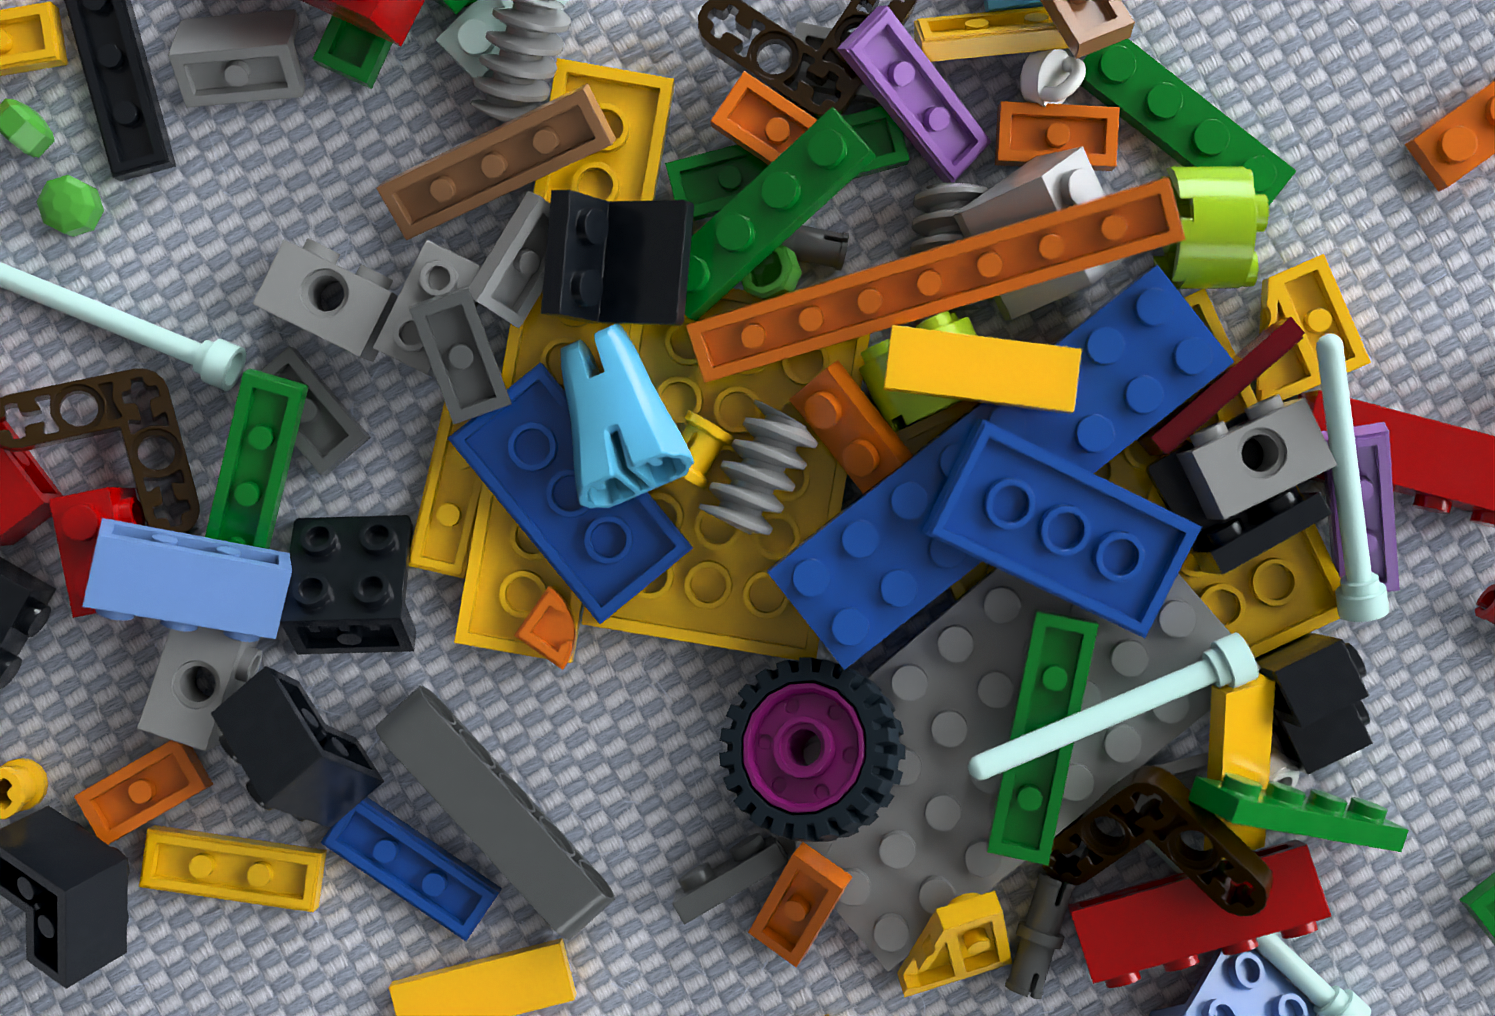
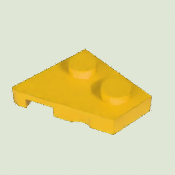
(1316, 304)
(957, 944)

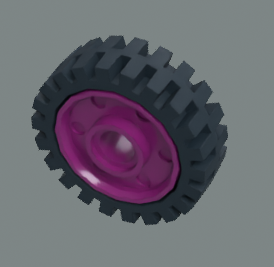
(855, 757)

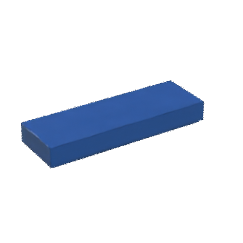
(412, 867)

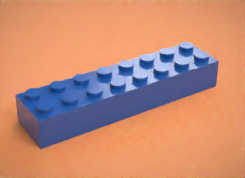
(874, 562)

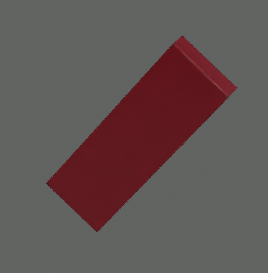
(1211, 398)

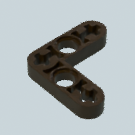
(824, 63)
(111, 417)
(1162, 825)

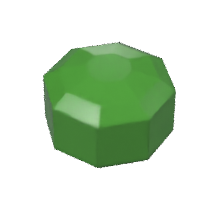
(24, 128)
(70, 205)
(774, 275)

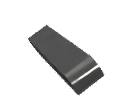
(495, 812)

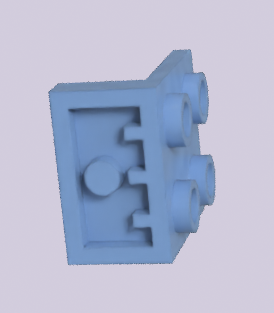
(1241, 987)

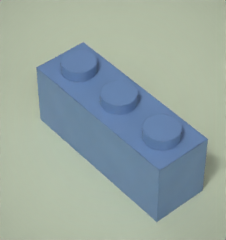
(187, 581)

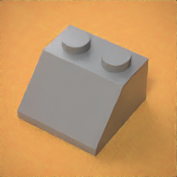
(1033, 190)

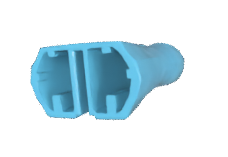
(618, 423)

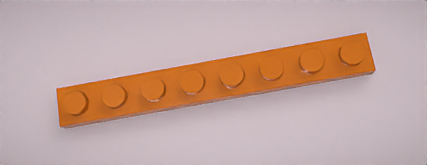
(938, 279)

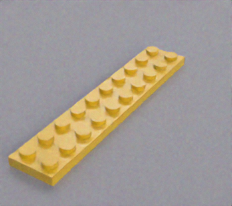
(504, 566)

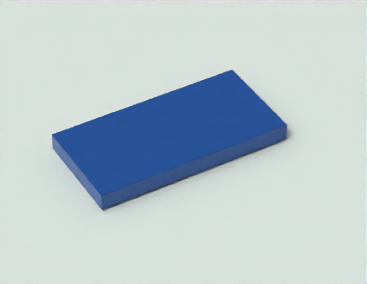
(529, 467)
(1061, 528)

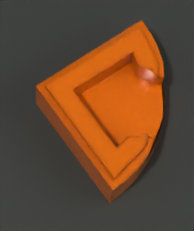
(550, 628)

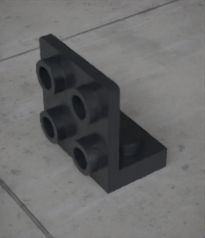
(617, 260)
(1233, 541)
(349, 585)

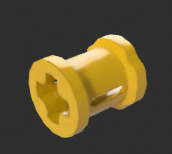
(704, 444)
(27, 789)

